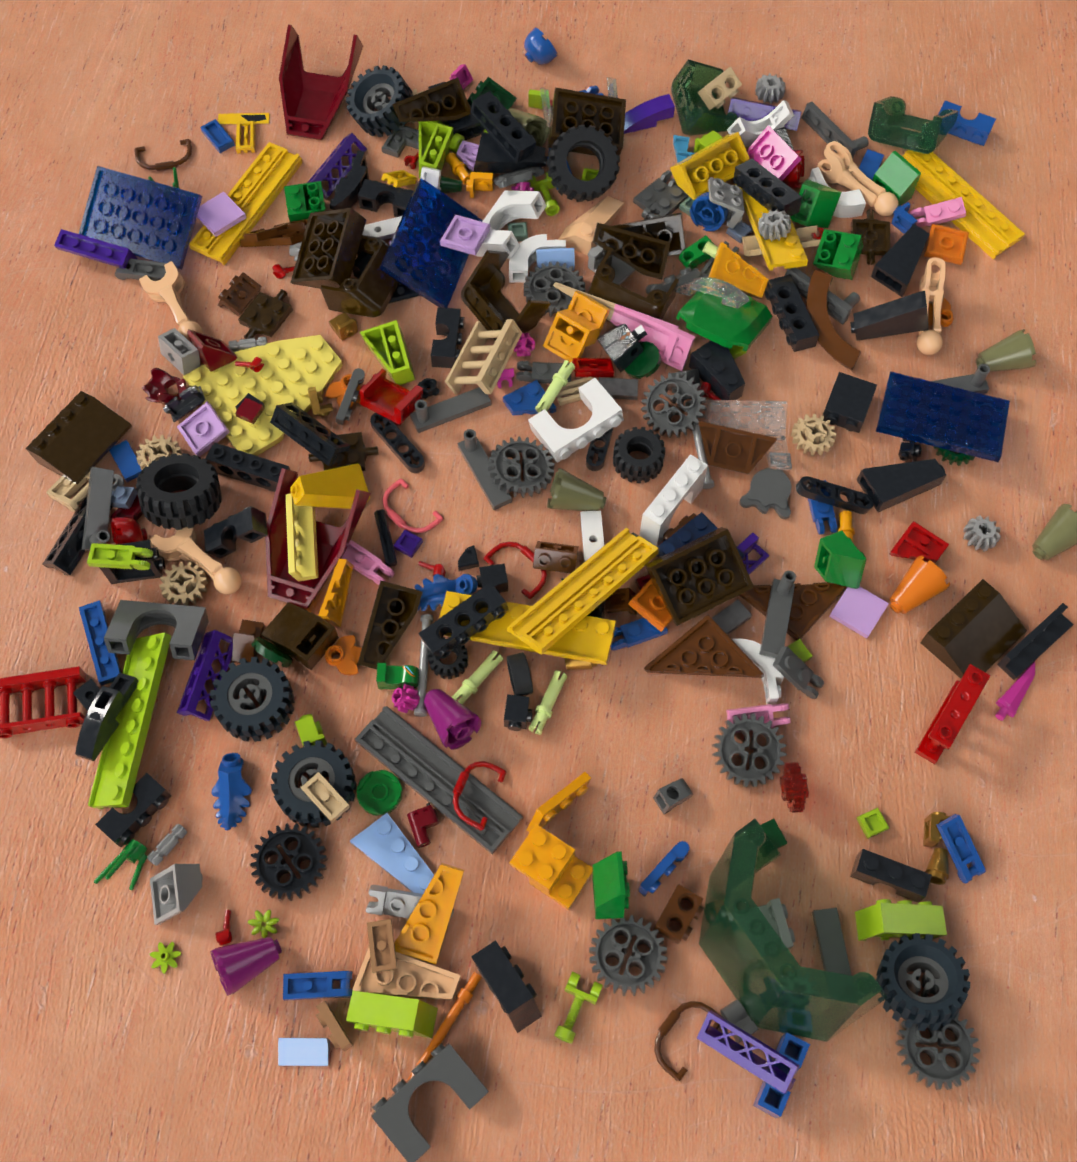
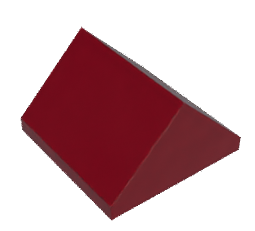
(212, 351)

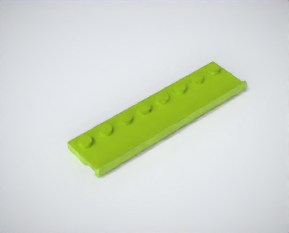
(124, 749)

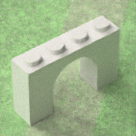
(509, 207)
(563, 441)
(684, 485)

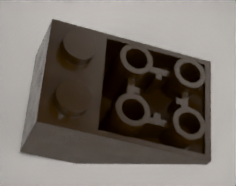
(301, 634)

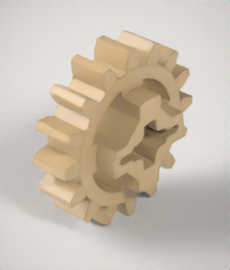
(813, 434)
(155, 449)
(181, 582)

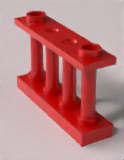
(42, 680)
(952, 714)

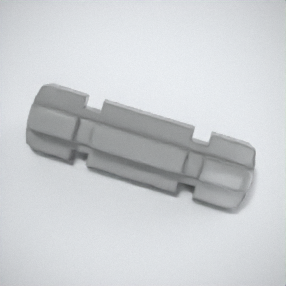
(247, 343)
(167, 844)

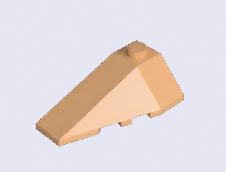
(581, 231)

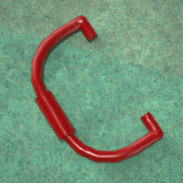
(525, 551)
(461, 782)

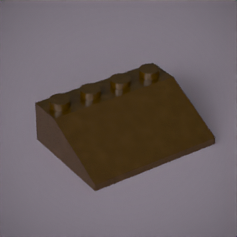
(581, 108)
(328, 248)
(78, 437)
(699, 575)
(974, 631)

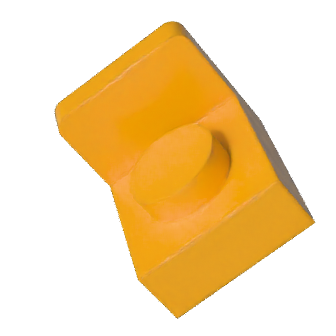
(480, 182)

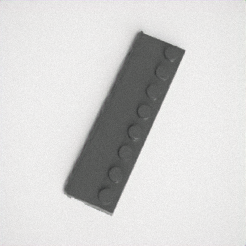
(435, 776)

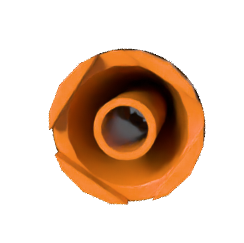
(918, 585)

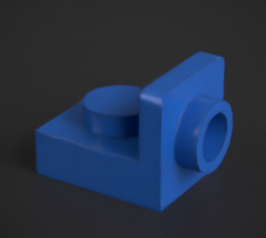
(902, 219)

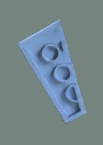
(394, 853)

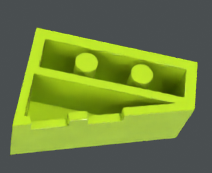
(433, 144)
(390, 350)
(900, 919)
(391, 1014)

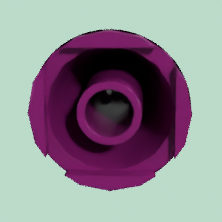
(451, 719)
(244, 961)

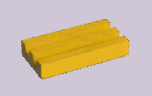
(245, 147)
(399, 178)

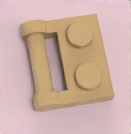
(65, 489)

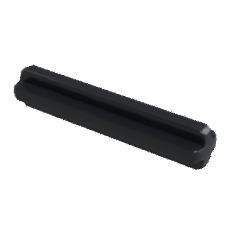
(385, 538)

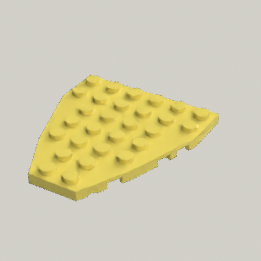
(287, 374)

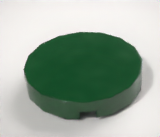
(646, 363)
(271, 652)

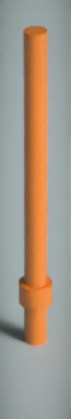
(464, 996)

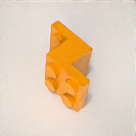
(576, 327)
(551, 866)

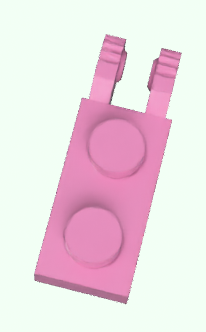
(939, 212)
(366, 562)
(761, 710)

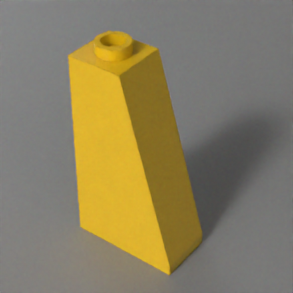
(329, 487)

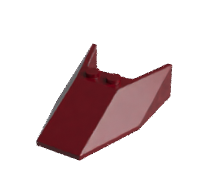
(311, 98)
(331, 546)

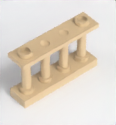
(491, 367)

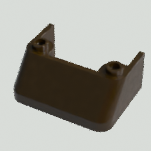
(603, 287)
(370, 292)
(487, 302)

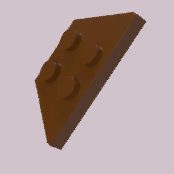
(733, 448)

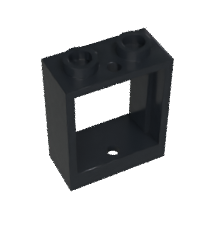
(118, 575)

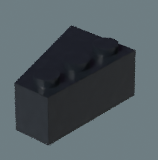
(507, 985)

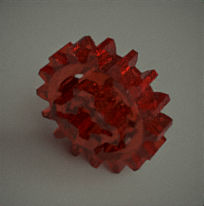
(794, 787)

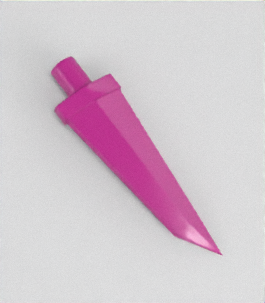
(1014, 695)

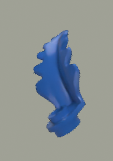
(435, 592)
(231, 791)

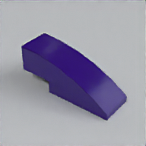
(648, 114)

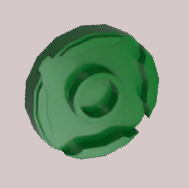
(379, 792)

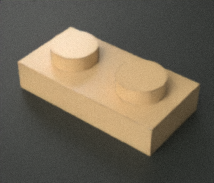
(325, 797)

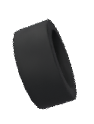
(519, 674)

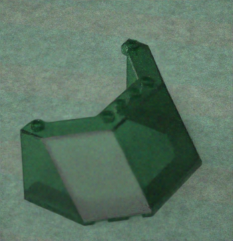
(757, 962)

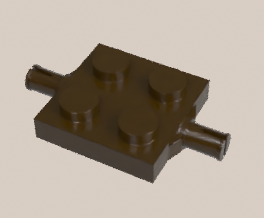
(874, 235)
(265, 314)
(356, 455)

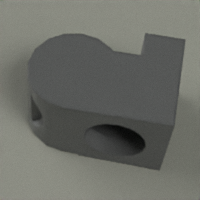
(672, 795)
(738, 1016)

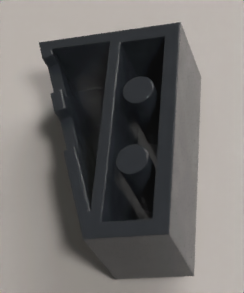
(719, 370)

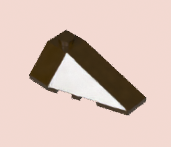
(435, 104)
(665, 228)
(636, 250)
(390, 617)

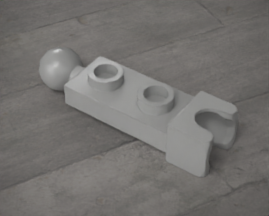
(393, 902)

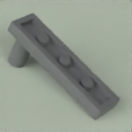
(829, 131)
(837, 308)
(973, 382)
(448, 410)
(478, 464)
(98, 507)
(778, 615)
(831, 941)

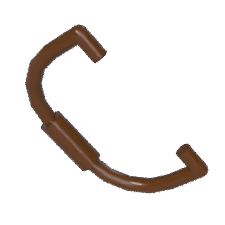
(164, 165)
(666, 1027)

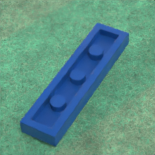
(95, 627)

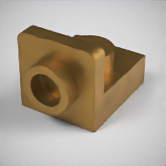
(343, 326)
(316, 400)
(931, 833)

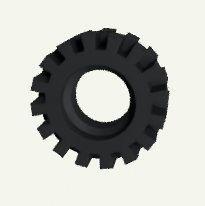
(452, 669)

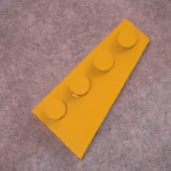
(428, 923)

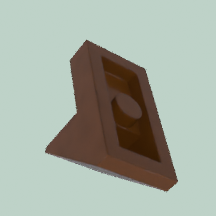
(242, 641)

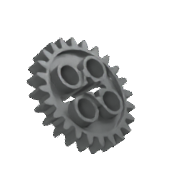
(540, 285)
(662, 419)
(540, 466)
(769, 753)
(648, 962)
(938, 1070)

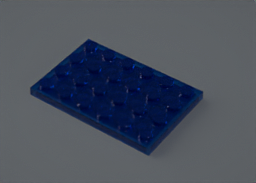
(140, 216)
(416, 251)
(943, 416)

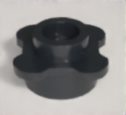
(429, 383)

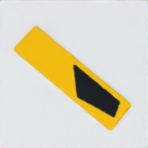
(233, 118)

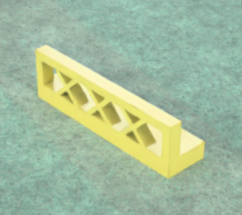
(301, 540)

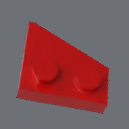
(919, 542)

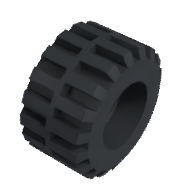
(638, 441)

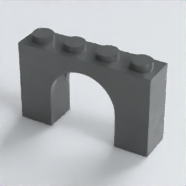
(135, 616)
(393, 1113)

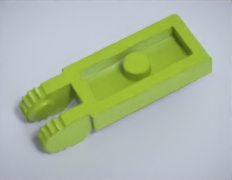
(118, 556)

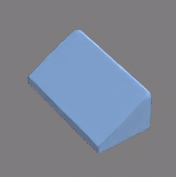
(562, 255)
(303, 1051)

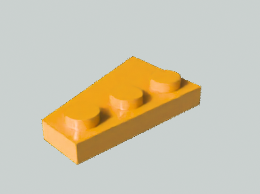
(734, 270)
(336, 596)
(560, 801)

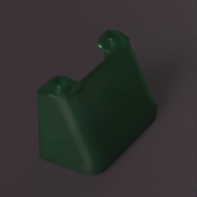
(691, 110)
(895, 128)

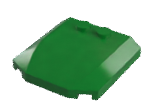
(724, 323)

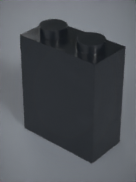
(849, 402)

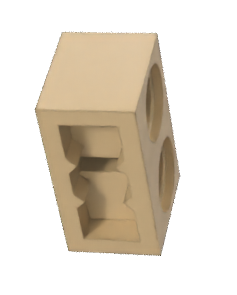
(720, 89)

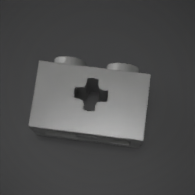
(179, 351)

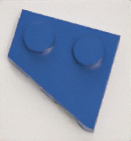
(526, 399)

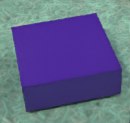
(408, 543)

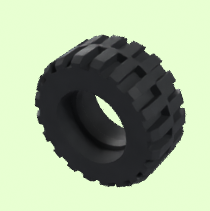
(602, 148)
(181, 508)

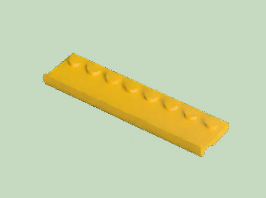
(254, 196)
(983, 221)
(787, 251)
(582, 591)
(585, 642)

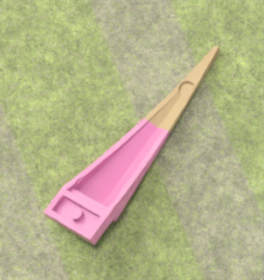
(671, 341)

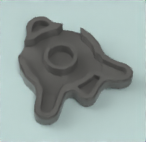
(517, 176)
(767, 491)

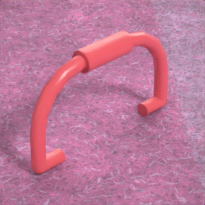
(398, 520)

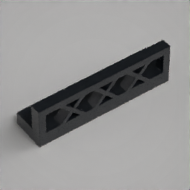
(308, 433)
(68, 548)
(1036, 643)

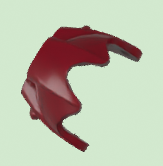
(158, 386)

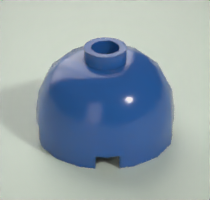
(538, 48)
(707, 213)

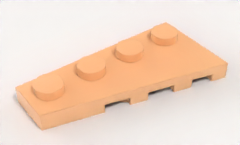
(410, 979)

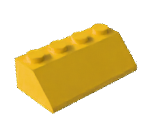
(713, 161)

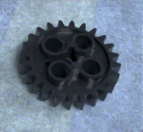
(271, 873)

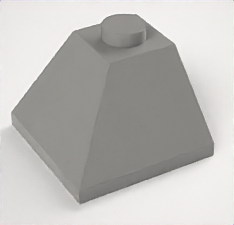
(174, 890)

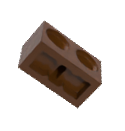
(674, 911)

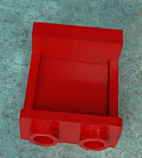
(389, 398)

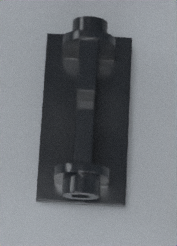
(191, 398)
(910, 450)

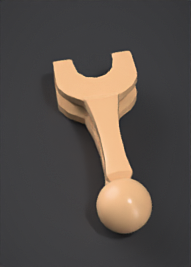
(846, 173)
(932, 283)
(168, 291)
(184, 547)

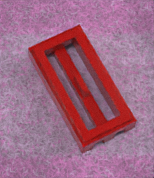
(593, 367)

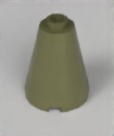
(533, 125)
(1010, 353)
(574, 494)
(1058, 534)

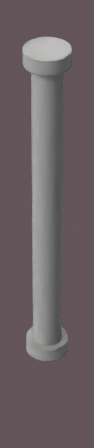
(708, 483)
(420, 710)

